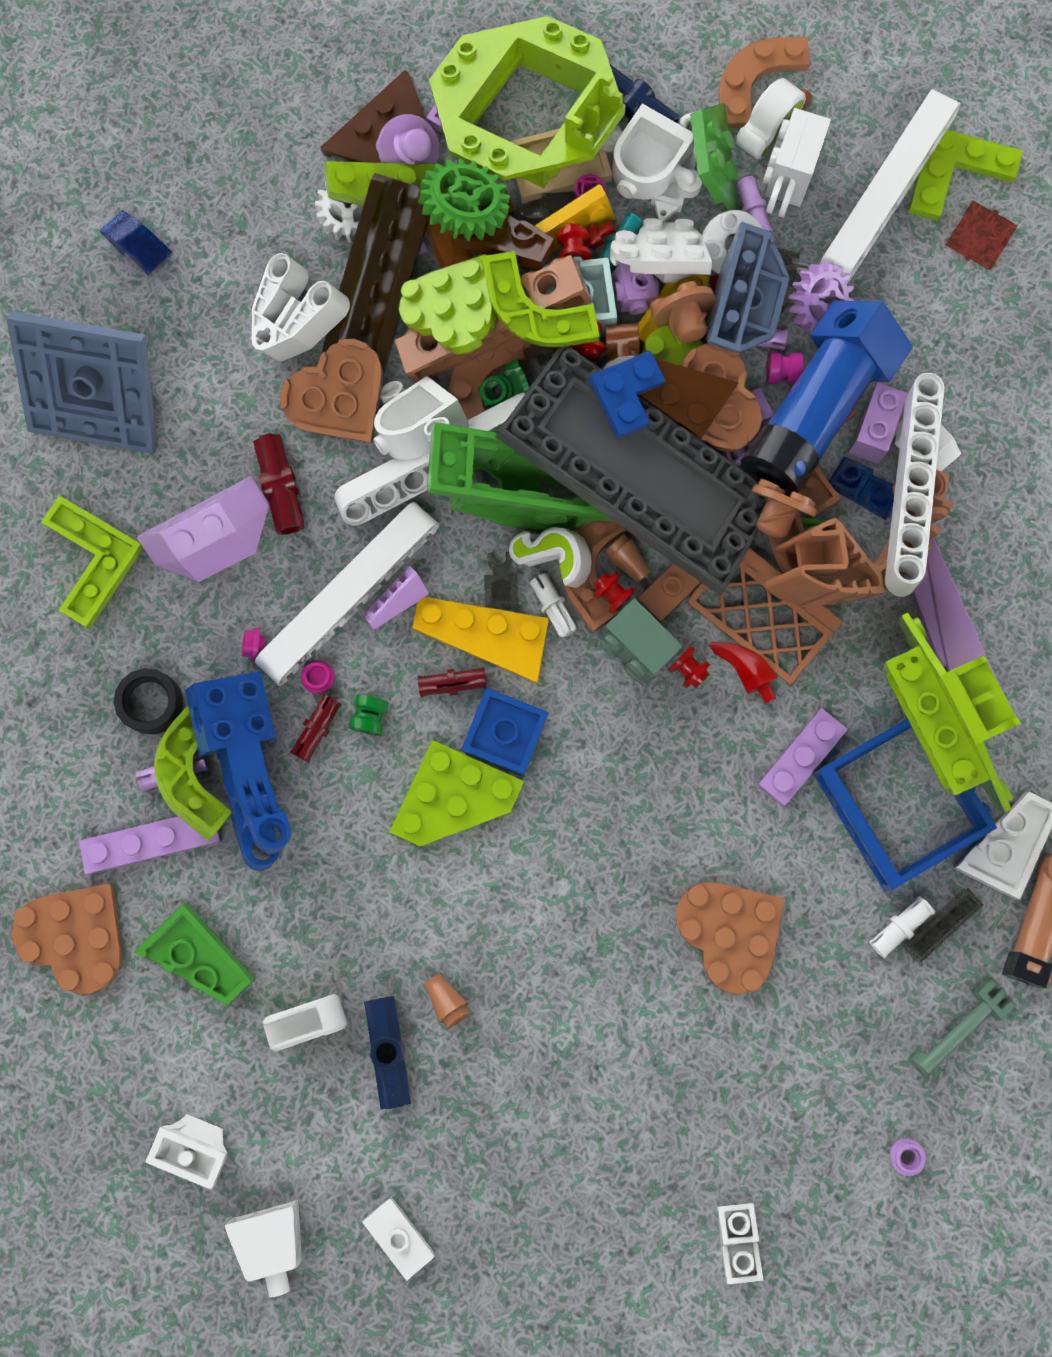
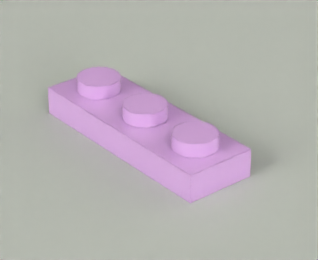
(802, 757)

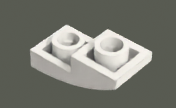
(739, 1243)

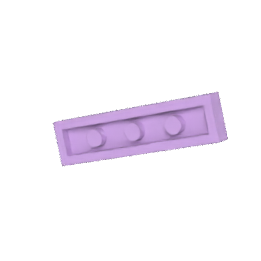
(140, 844)

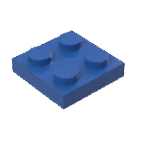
(504, 731)

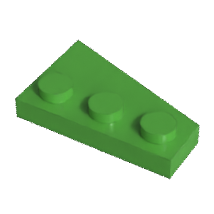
(196, 953)

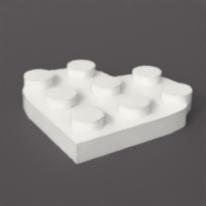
(662, 248)

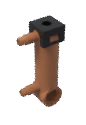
(1033, 946)

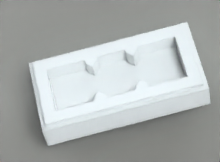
(398, 1238)

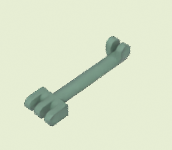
(988, 1005)

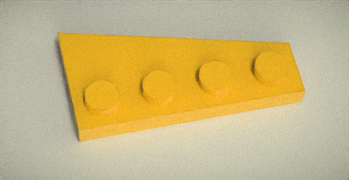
(585, 210)
(494, 635)

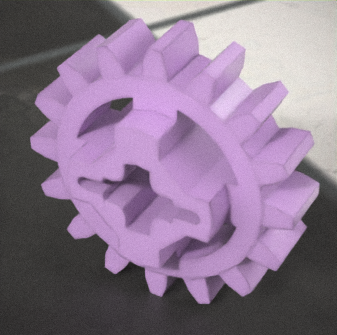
(819, 282)

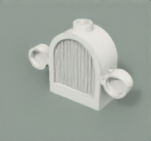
(652, 157)
(408, 417)

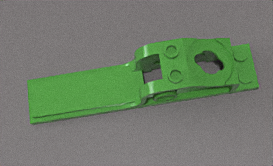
(518, 501)

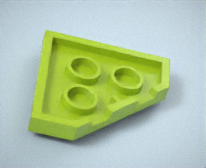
(453, 796)

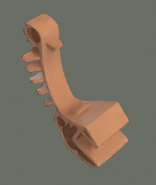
(835, 567)

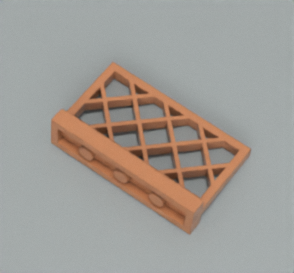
(760, 571)

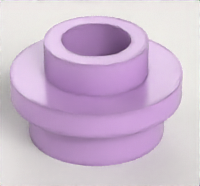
(918, 1161)

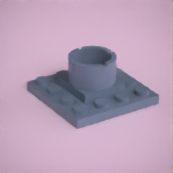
(84, 382)

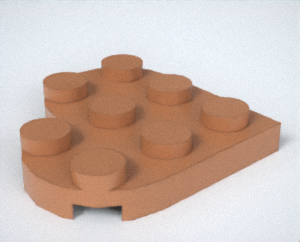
(337, 394)
(741, 414)
(733, 930)
(73, 935)

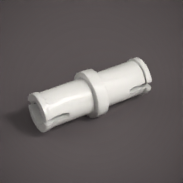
(902, 927)

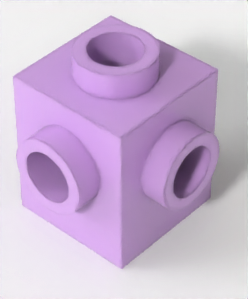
(633, 290)

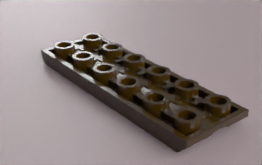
(380, 264)

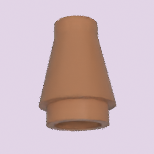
(627, 557)
(446, 1001)

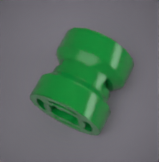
(365, 721)

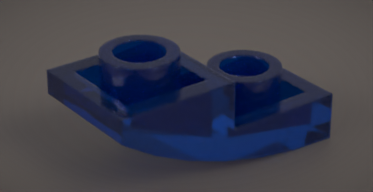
(136, 241)
(862, 487)

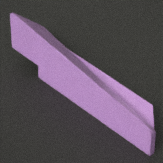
(944, 614)

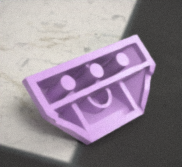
(210, 533)

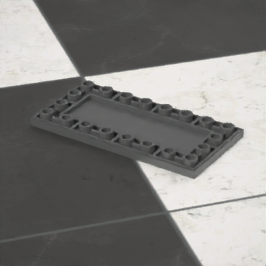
(651, 482)

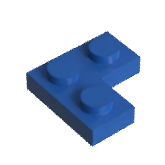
(618, 391)

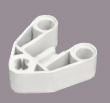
(282, 323)

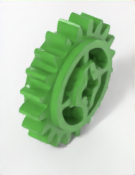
(466, 193)

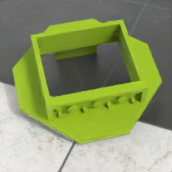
(482, 66)
(952, 714)

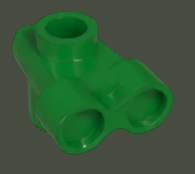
(512, 380)

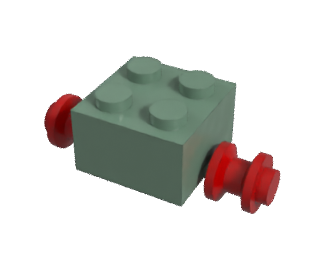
(641, 639)

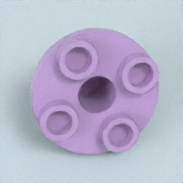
(408, 141)

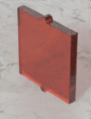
(981, 235)

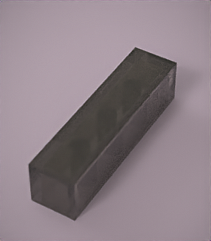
(942, 925)

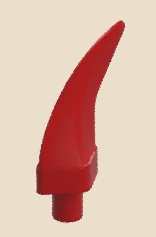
(596, 234)
(750, 667)

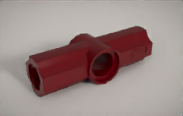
(278, 484)

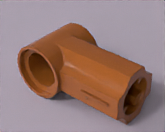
(622, 340)

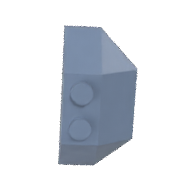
(748, 292)

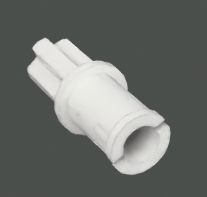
(553, 606)

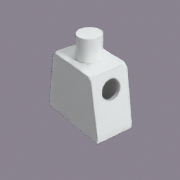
(268, 1245)

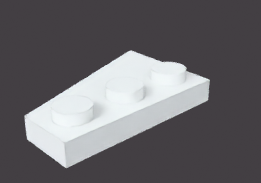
(1011, 851)

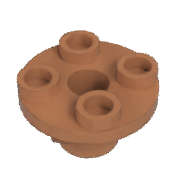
(684, 311)
(780, 509)

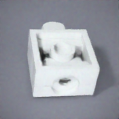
(794, 159)

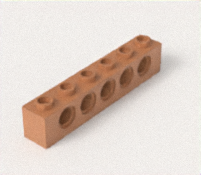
(569, 293)

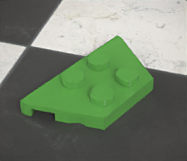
(714, 154)

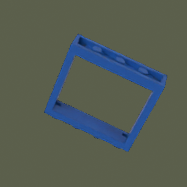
(865, 839)

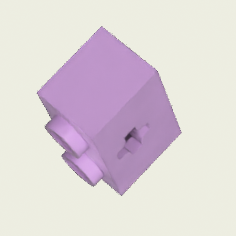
(878, 423)

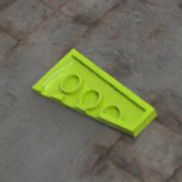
(351, 180)

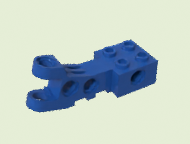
(233, 721)

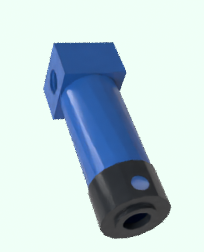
(855, 346)

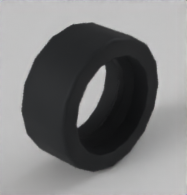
(126, 688)

